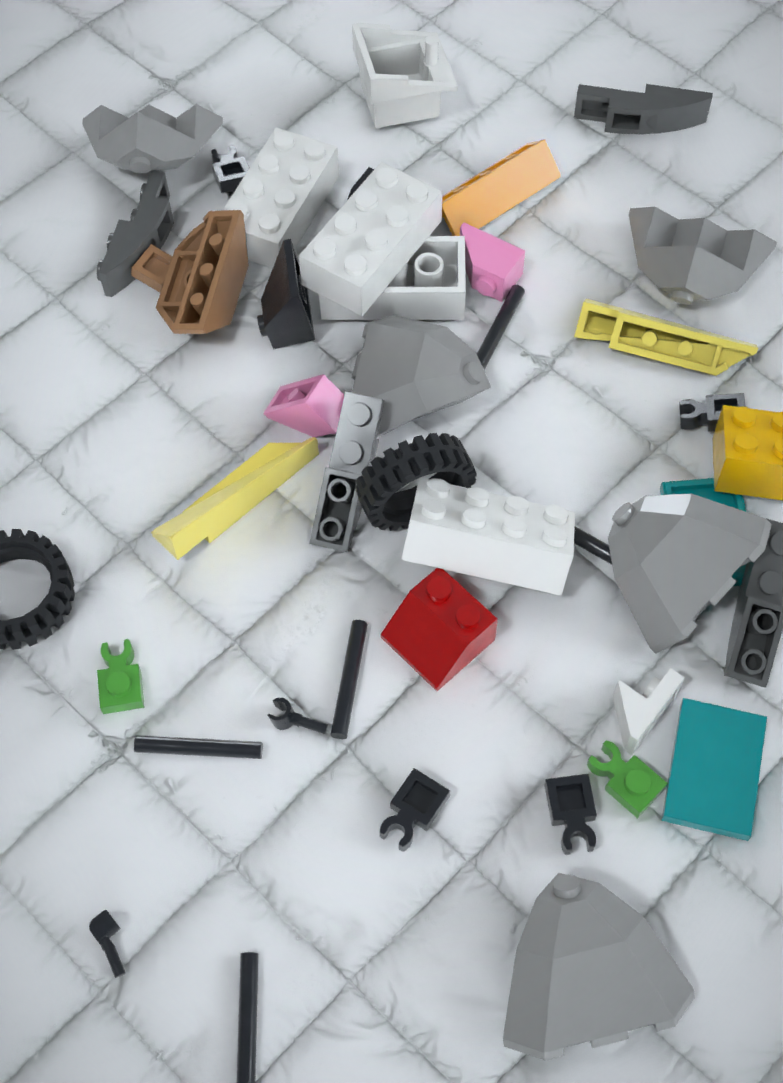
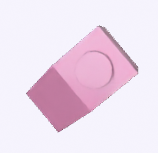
(491, 262)
(308, 406)

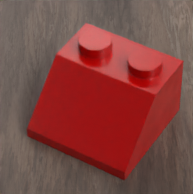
(439, 628)

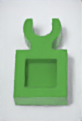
(121, 683)
(631, 782)

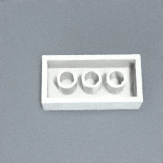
(283, 192)
(371, 238)
(425, 288)
(490, 536)

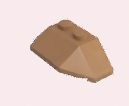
(206, 275)

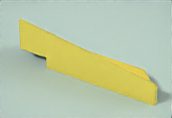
(660, 338)
(235, 495)

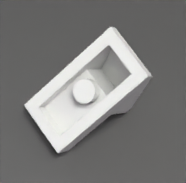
(640, 712)

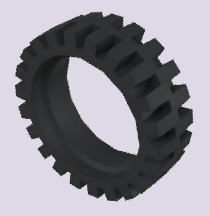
(401, 466)
(56, 601)

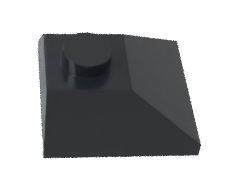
(286, 303)

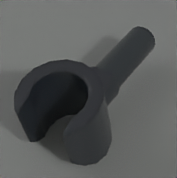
(292, 718)
(102, 928)

